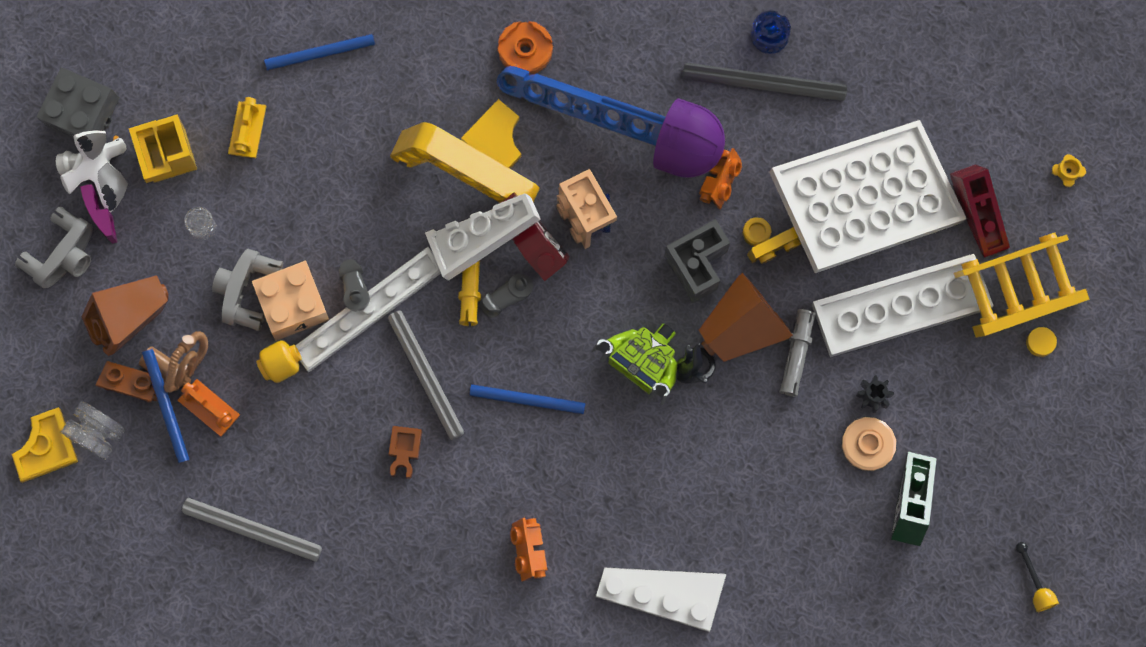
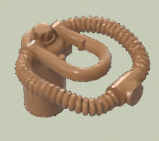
(176, 374)

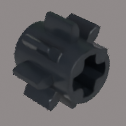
(871, 387)

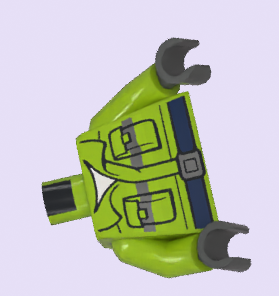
(643, 358)

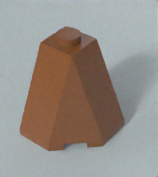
(123, 311)
(742, 323)

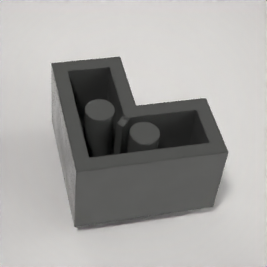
(692, 257)

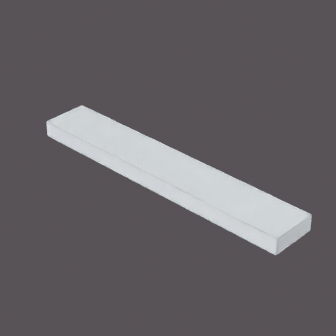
(383, 299)

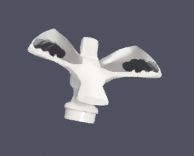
(94, 165)

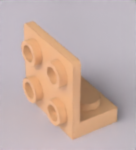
(584, 206)

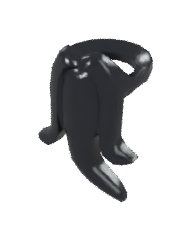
(688, 367)

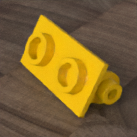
(247, 128)

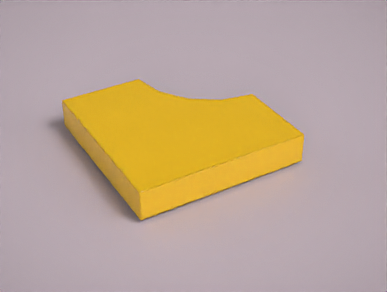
(494, 134)
(46, 447)

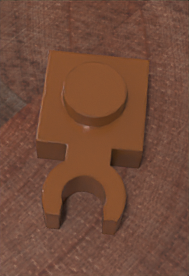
(405, 446)

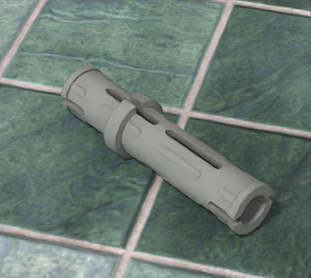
(797, 352)

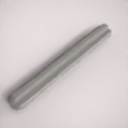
(425, 375)
(251, 529)

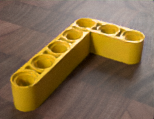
(433, 145)

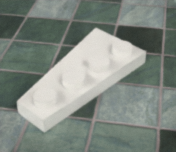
(473, 239)
(672, 595)

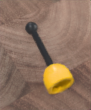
(1043, 597)

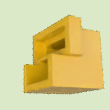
(162, 149)

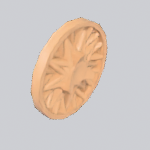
(861, 444)

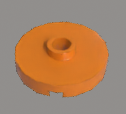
(530, 35)

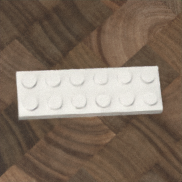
(896, 307)

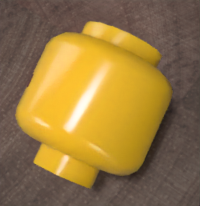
(279, 361)

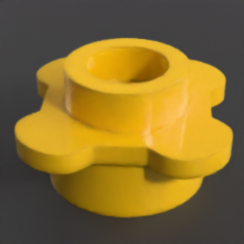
(1074, 165)

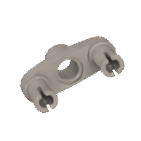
(66, 257)
(231, 285)

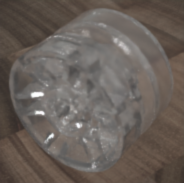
(93, 430)

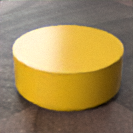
(756, 231)
(1041, 342)

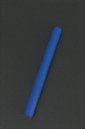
(318, 52)
(527, 399)
(165, 405)

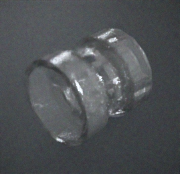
(202, 230)

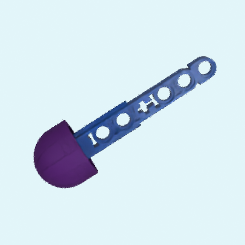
(685, 140)

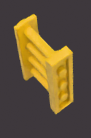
(1041, 304)

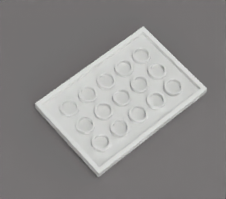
(867, 196)

